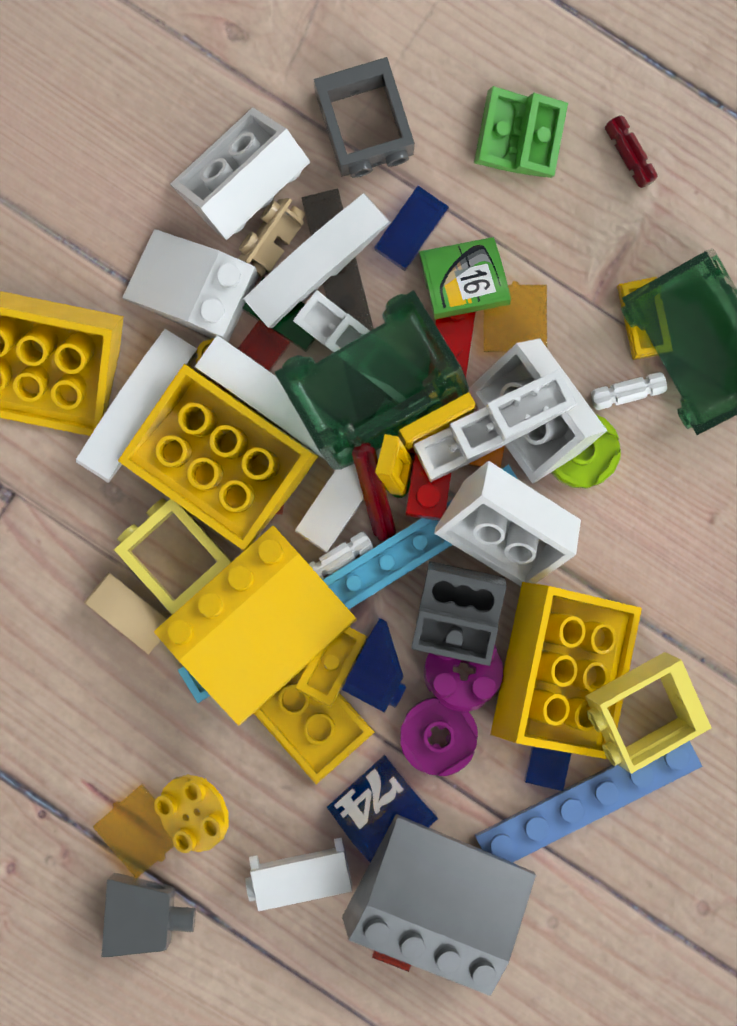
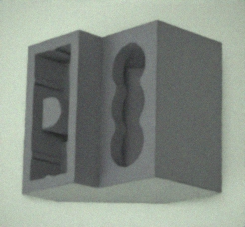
(459, 613)

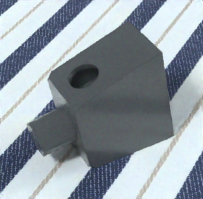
(141, 916)

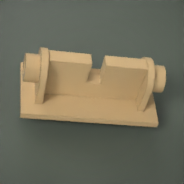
(277, 223)

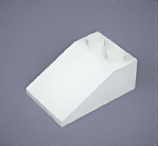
(191, 284)

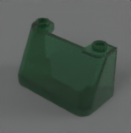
(694, 331)
(374, 382)

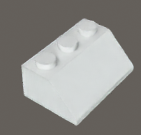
(241, 172)
(554, 441)
(509, 526)

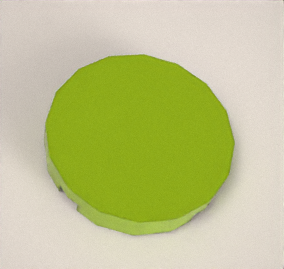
(592, 467)

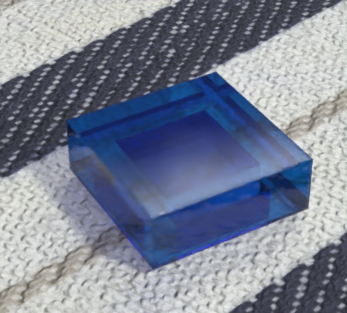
(547, 768)

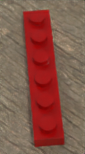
(429, 498)

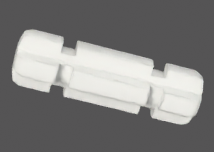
(629, 391)
(342, 555)

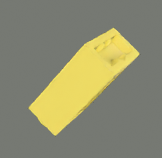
(135, 535)
(682, 695)

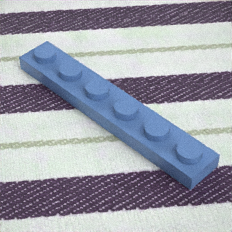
(583, 804)

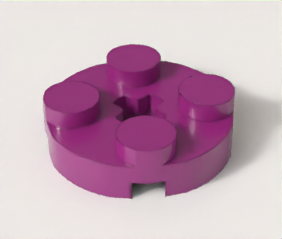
(461, 694)
(434, 758)

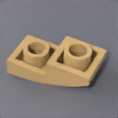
(126, 612)

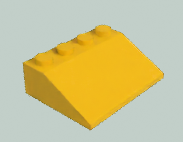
(56, 363)
(217, 457)
(255, 625)
(555, 657)

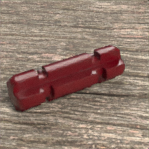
(631, 151)

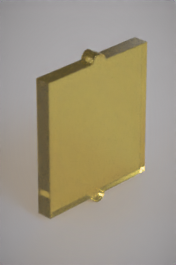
(518, 322)
(135, 832)

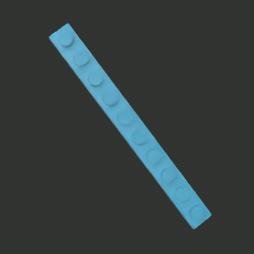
(373, 571)

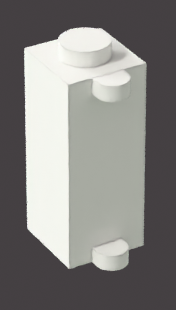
(299, 878)

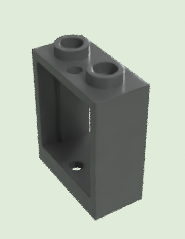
(354, 82)

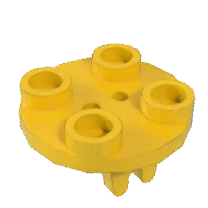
(184, 797)

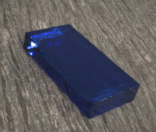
(411, 228)

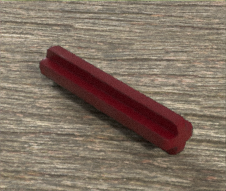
(373, 492)

